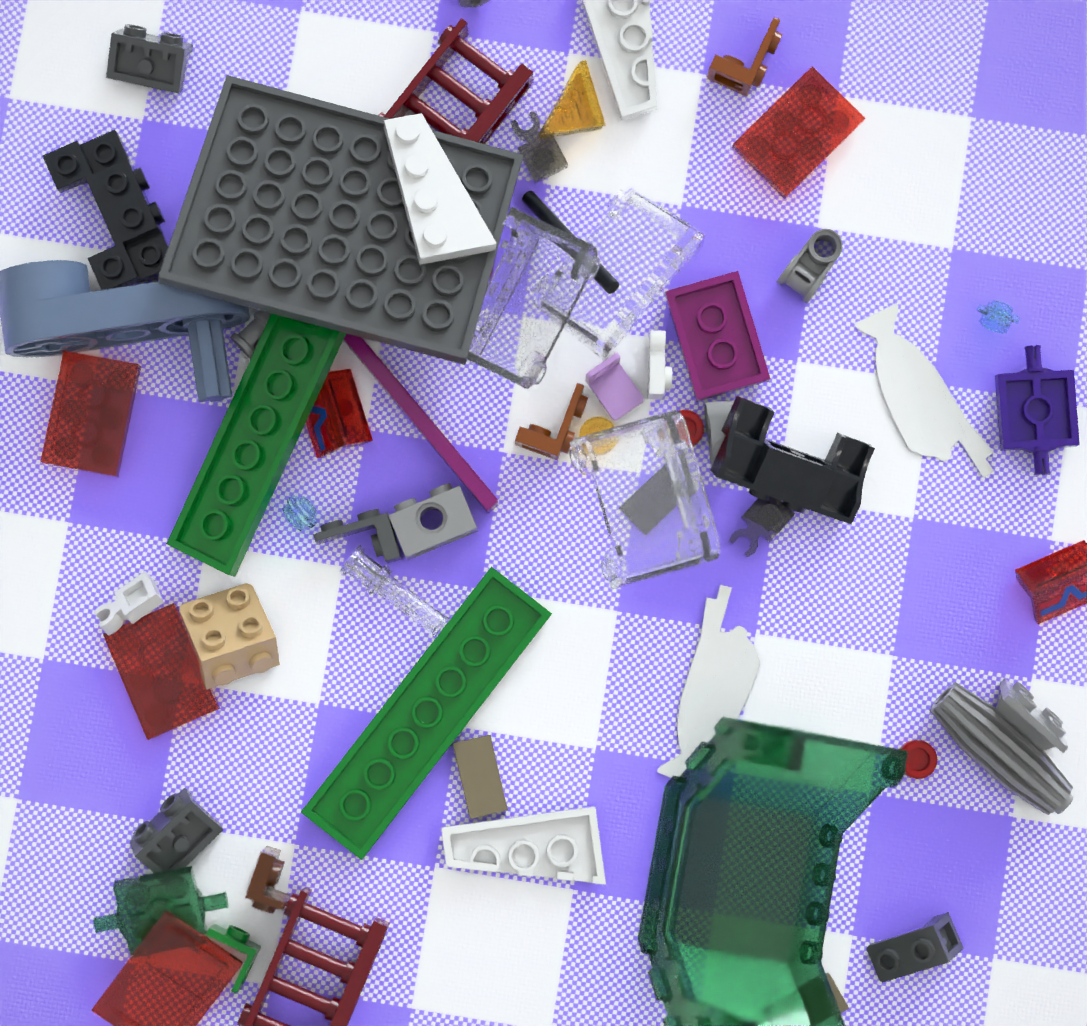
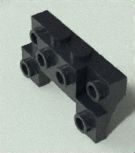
(123, 205)
(796, 478)

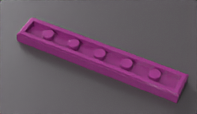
(422, 422)

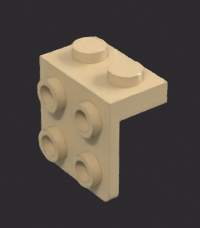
(230, 635)

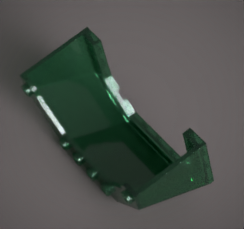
(751, 873)

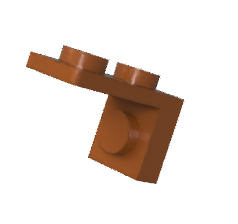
(731, 71)
(538, 438)

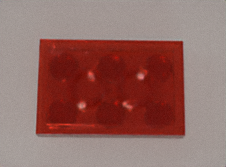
(798, 132)
(90, 414)
(161, 672)

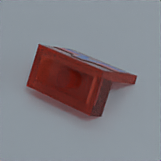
(337, 415)
(1056, 582)

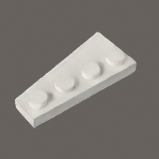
(626, 51)
(435, 201)
(539, 845)

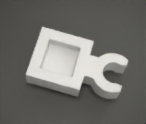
(658, 375)
(132, 603)

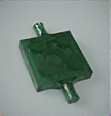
(146, 897)

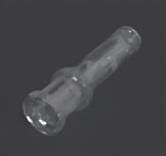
(379, 580)

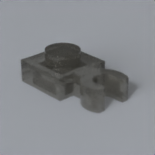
(540, 156)
(763, 520)

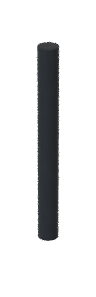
(544, 214)

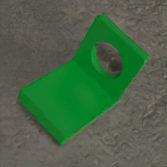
(237, 939)

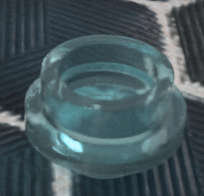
(300, 512)

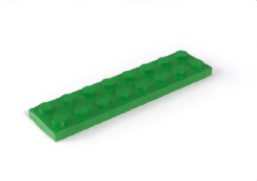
(254, 442)
(426, 713)

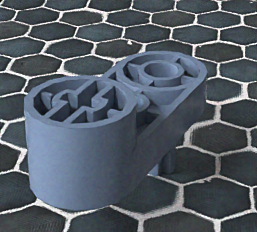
(52, 310)

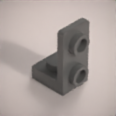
(383, 541)
(916, 950)

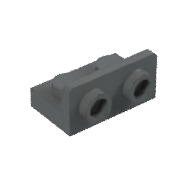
(148, 58)
(174, 834)

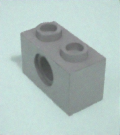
(456, 521)

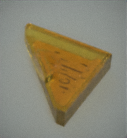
(576, 107)

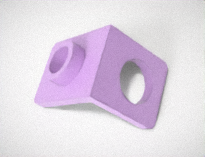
(614, 387)

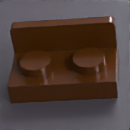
(266, 875)

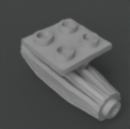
(1009, 741)

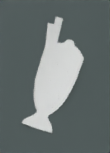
(919, 397)
(716, 681)

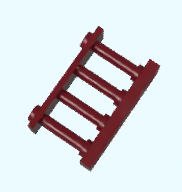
(488, 113)
(351, 973)

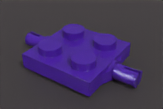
(1037, 410)

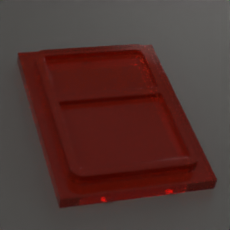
(168, 978)

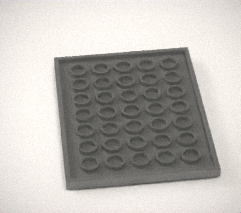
(309, 223)

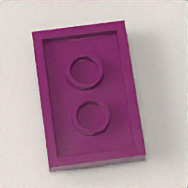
(717, 336)

